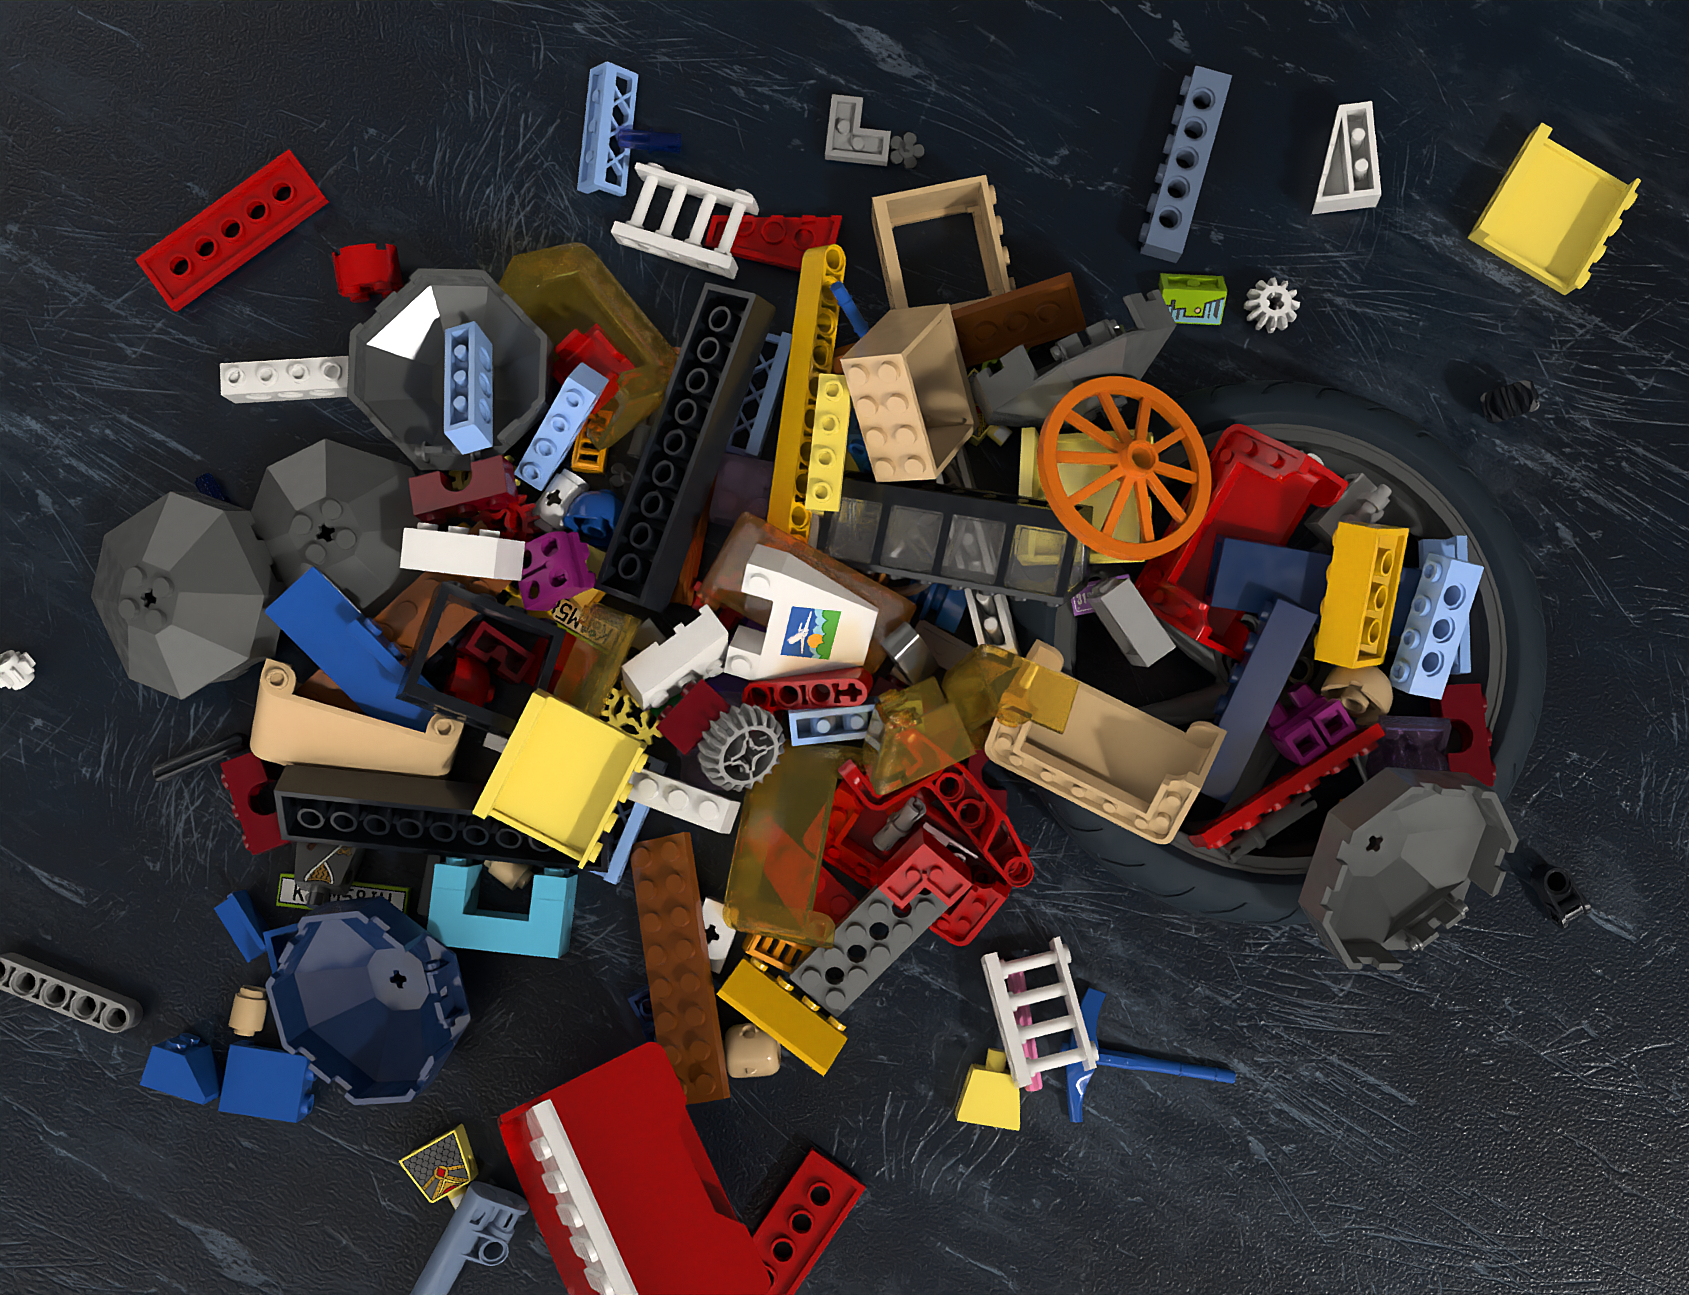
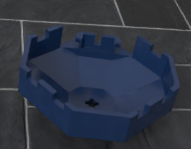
(350, 1014)

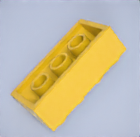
(1360, 594)
(784, 1014)

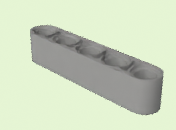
(76, 998)

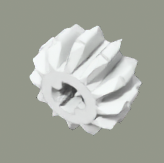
(1260, 302)

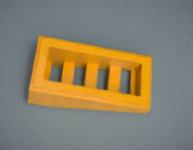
(585, 465)
(751, 941)

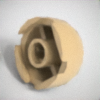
(1362, 692)

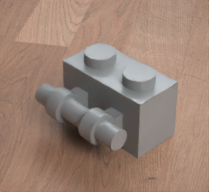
(1359, 503)

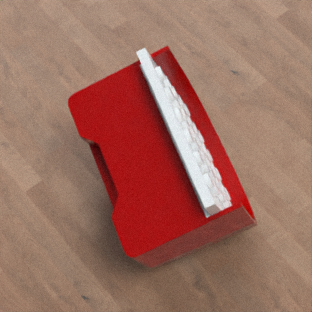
(629, 1186)

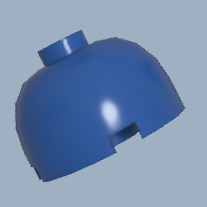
(594, 516)

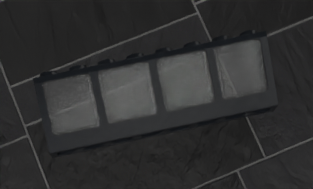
(956, 538)

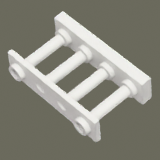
(690, 251)
(1015, 1035)

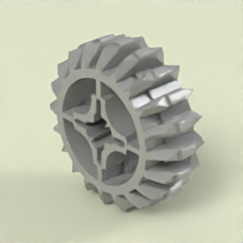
(736, 744)

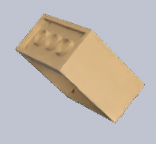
(935, 202)
(911, 393)

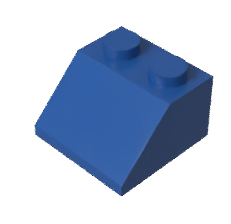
(184, 1069)

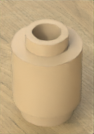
(510, 874)
(249, 1010)

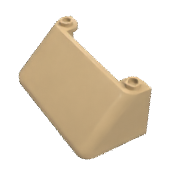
(325, 736)
(1111, 758)

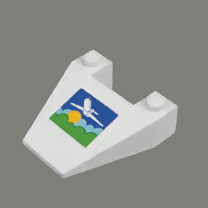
(811, 622)

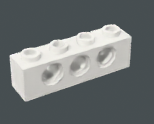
(285, 379)

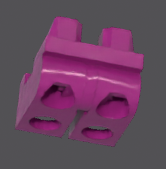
(555, 569)
(1307, 724)

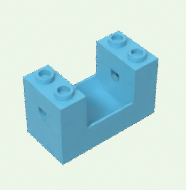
(460, 924)

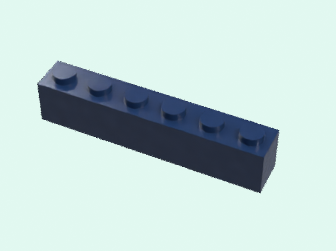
(1255, 689)

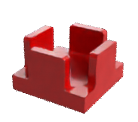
(598, 352)

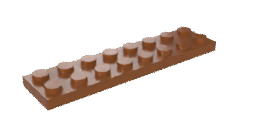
(1009, 320)
(402, 623)
(679, 965)

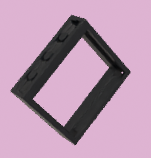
(455, 708)

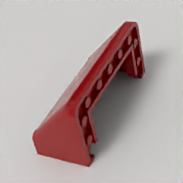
(1255, 494)
(852, 851)

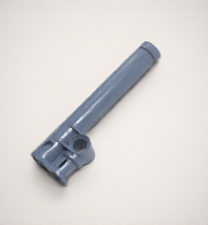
(481, 1217)

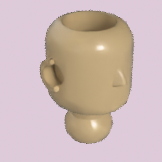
(750, 1051)

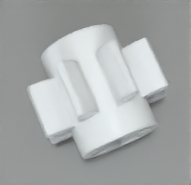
(16, 669)

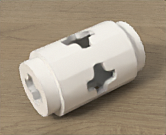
(562, 489)

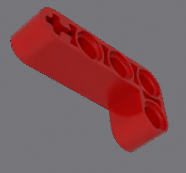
(809, 695)

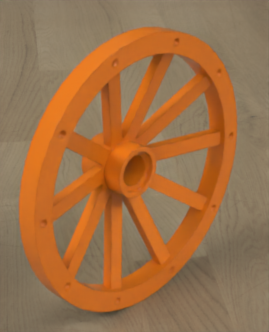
(1124, 469)

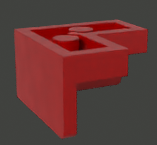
(923, 864)

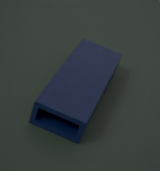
(1251, 571)

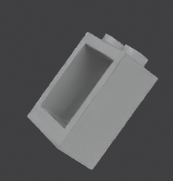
(1130, 621)

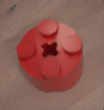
(367, 271)

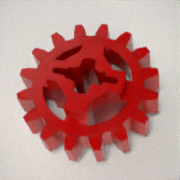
(513, 522)

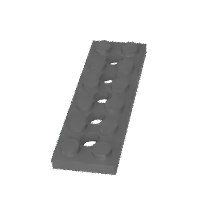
(880, 953)

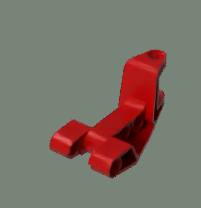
(987, 828)

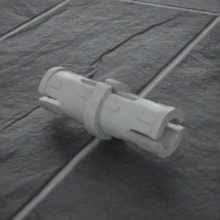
(899, 824)

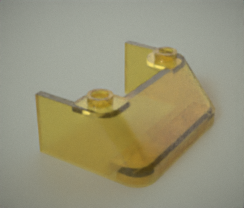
(596, 657)
(1007, 687)
(912, 736)

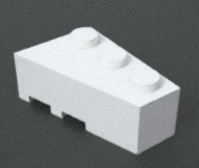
(1351, 163)
(462, 553)
(689, 655)

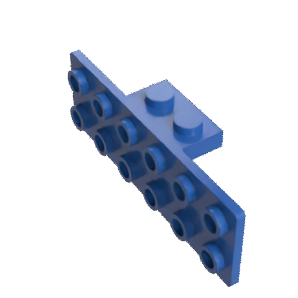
(348, 648)

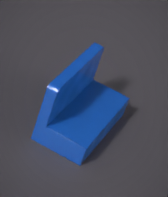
(244, 924)

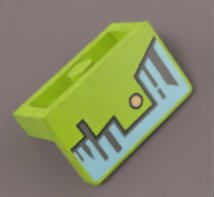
(1194, 297)

